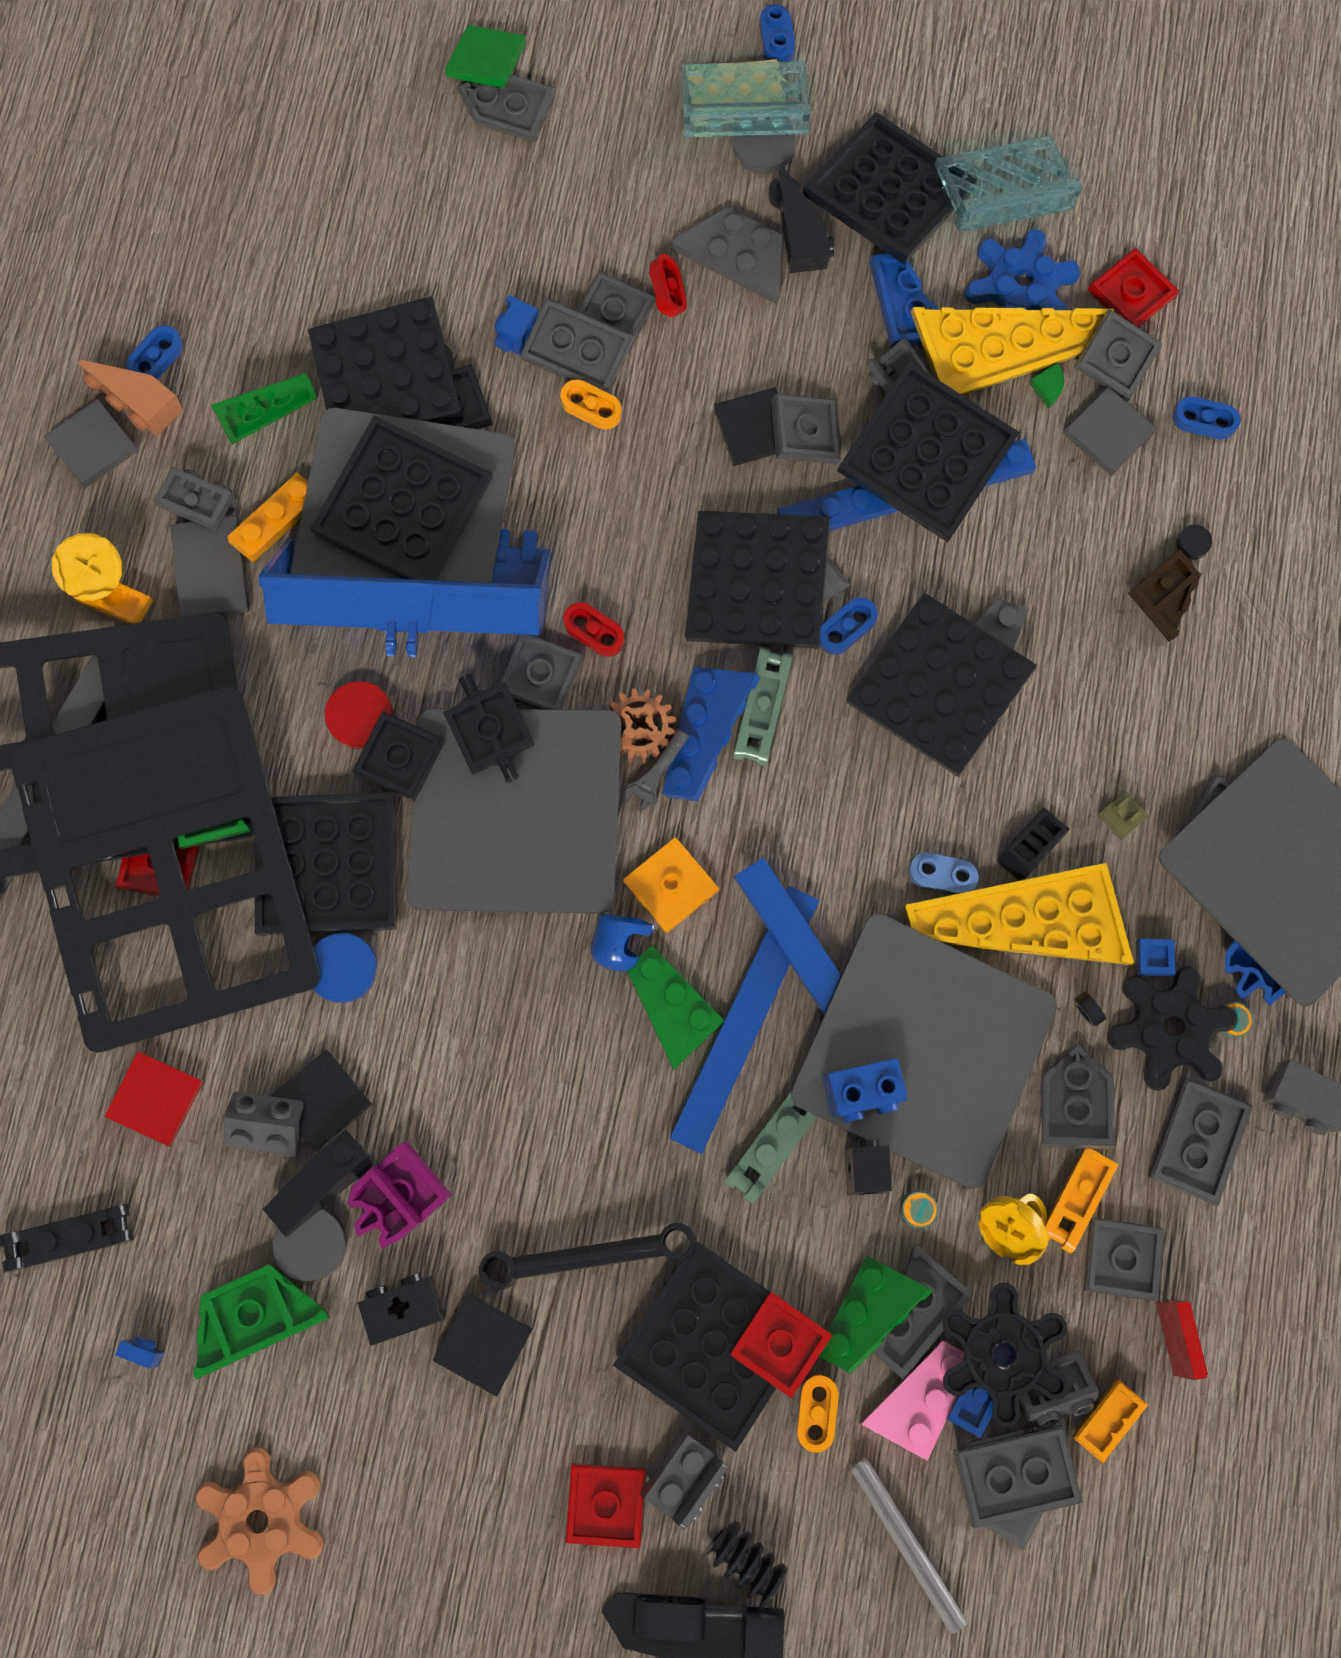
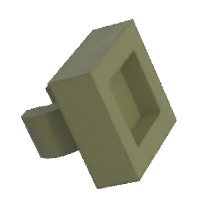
(1123, 815)

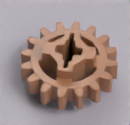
(646, 714)

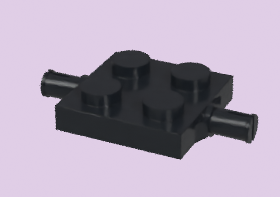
(488, 728)

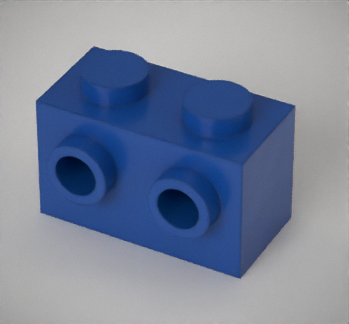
(865, 1088)

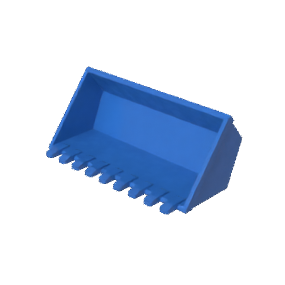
(506, 606)

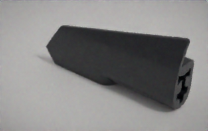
(692, 1629)

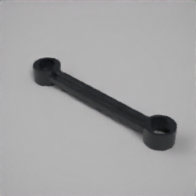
(587, 1256)

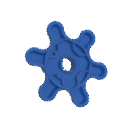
(1008, 264)

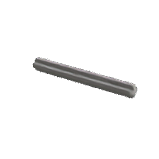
(908, 1546)

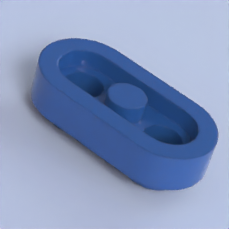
(775, 32)
(150, 352)
(1205, 415)
(846, 627)

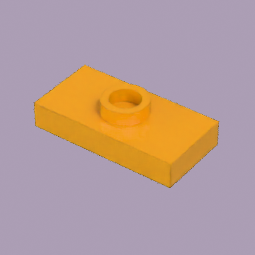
(122, 604)
(1109, 1420)

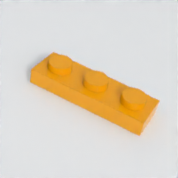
(271, 519)

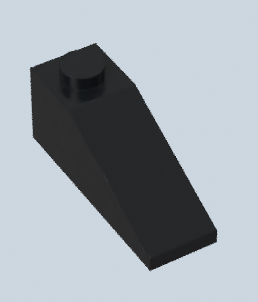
(802, 227)
(318, 1183)

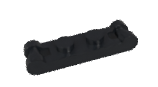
(66, 1238)

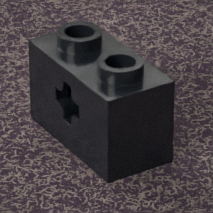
(868, 1168)
(378, 1313)

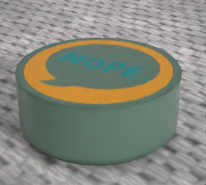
(1245, 1020)
(919, 1209)

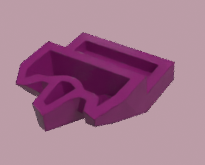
(397, 1195)

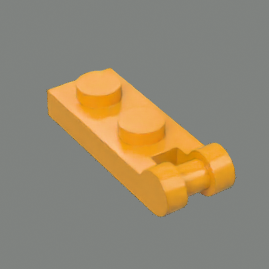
(1080, 1198)

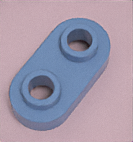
(944, 874)

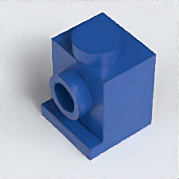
(514, 325)

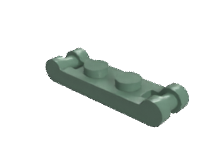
(763, 706)
(770, 1149)

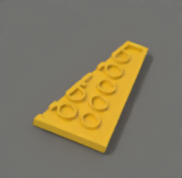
(998, 344)
(1047, 915)

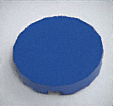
(345, 967)

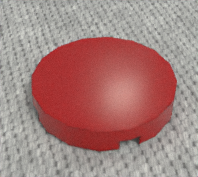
(354, 712)

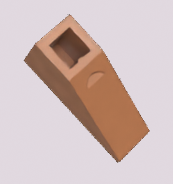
(139, 394)

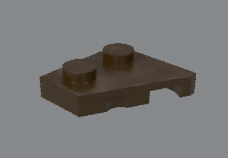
(1167, 593)

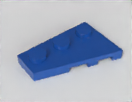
(898, 293)

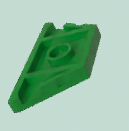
(251, 1317)

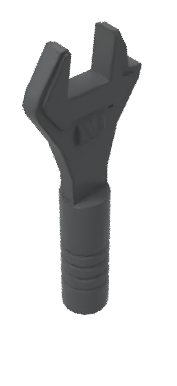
(647, 785)

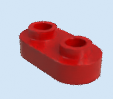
(667, 286)
(595, 630)

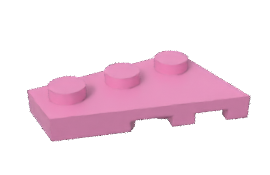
(919, 1405)

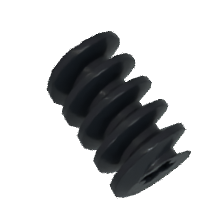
(747, 1562)

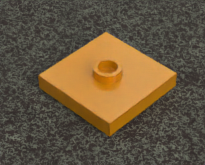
(670, 885)

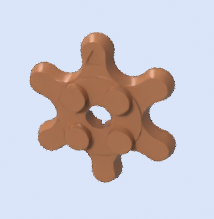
(278, 1501)

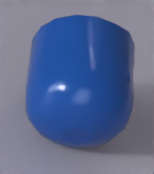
(611, 941)

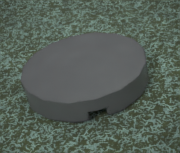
(764, 152)
(311, 1249)

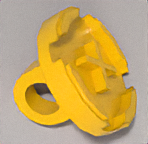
(87, 566)
(1015, 1227)

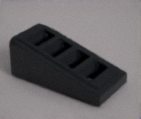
(1020, 861)

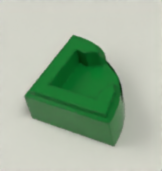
(1049, 384)

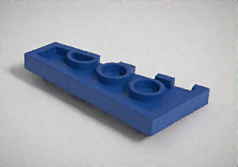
(708, 716)

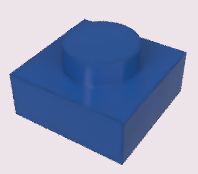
(1155, 957)
(140, 1351)

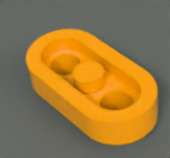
(592, 405)
(817, 1413)

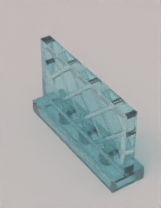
(745, 117)
(1016, 202)

